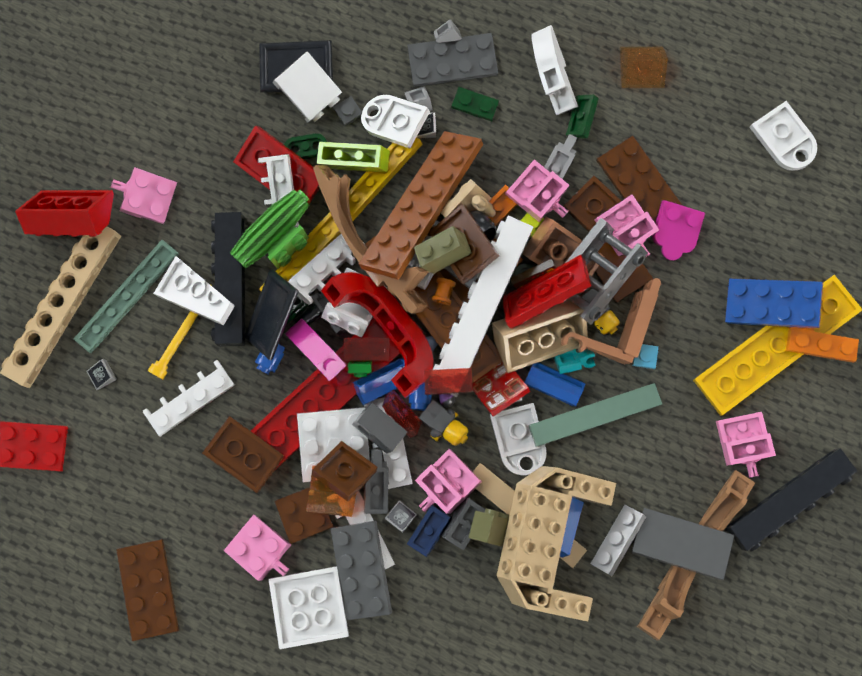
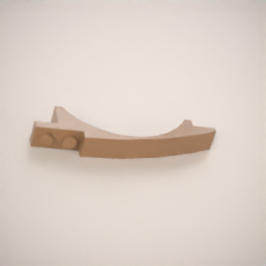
(337, 198)
(672, 591)

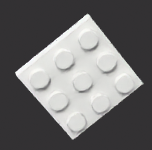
(324, 431)
(308, 607)

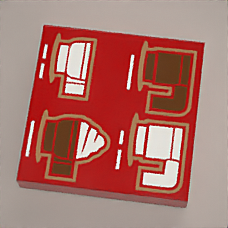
(499, 389)

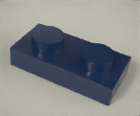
(429, 531)

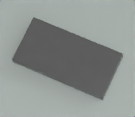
(683, 544)

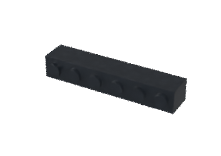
(229, 277)
(792, 499)

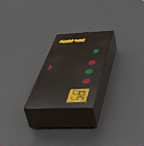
(532, 273)

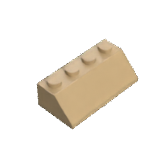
(539, 336)

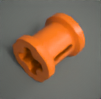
(443, 291)

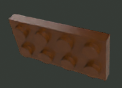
(636, 175)
(147, 590)

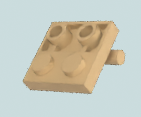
(473, 198)

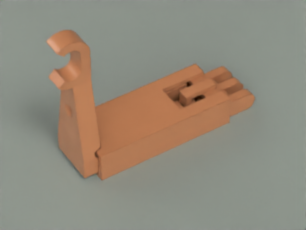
(633, 331)

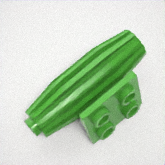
(274, 233)

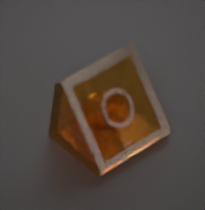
(643, 67)
(326, 501)

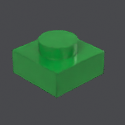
(360, 369)

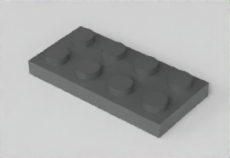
(452, 60)
(361, 570)

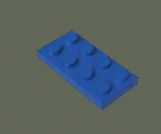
(774, 303)

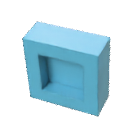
(647, 357)

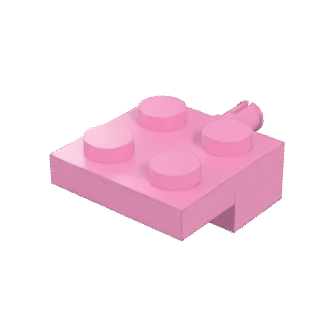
(538, 191)
(146, 195)
(629, 223)
(745, 441)
(447, 482)
(258, 549)

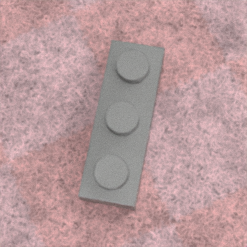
(618, 540)

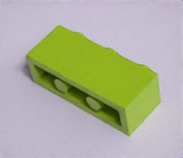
(353, 156)

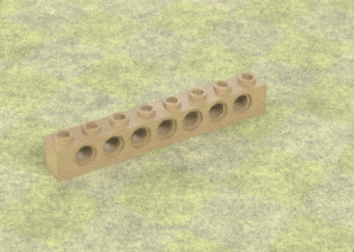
(62, 315)

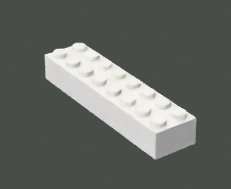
(485, 297)

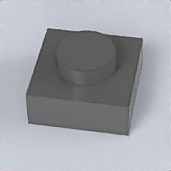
(348, 111)

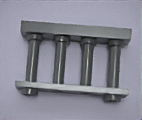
(589, 250)

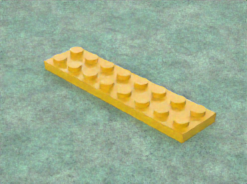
(766, 354)

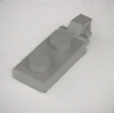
(561, 157)

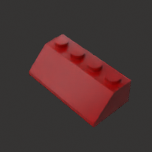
(66, 212)

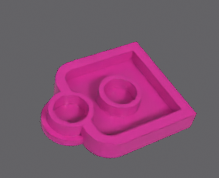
(677, 228)

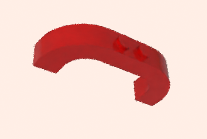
(393, 319)

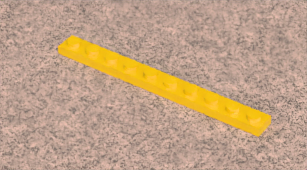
(359, 197)

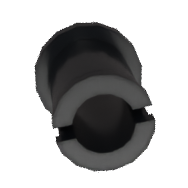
(310, 314)

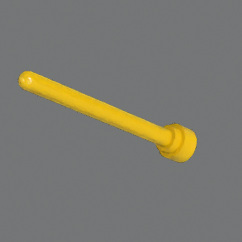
(160, 367)

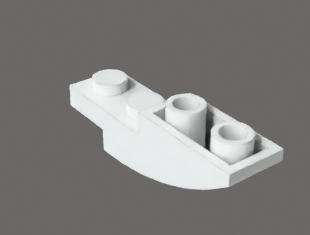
(552, 70)

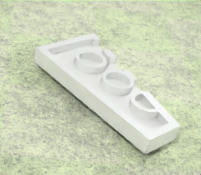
(193, 293)

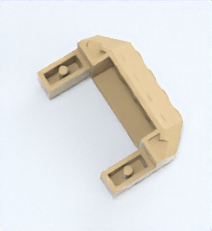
(536, 539)

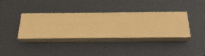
(502, 496)

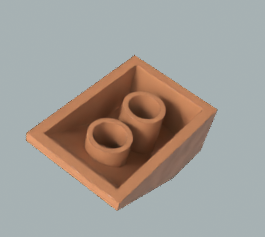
(554, 243)

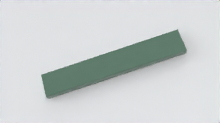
(126, 296)
(594, 415)

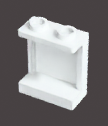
(308, 87)
(348, 315)

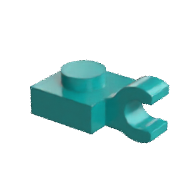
(572, 361)

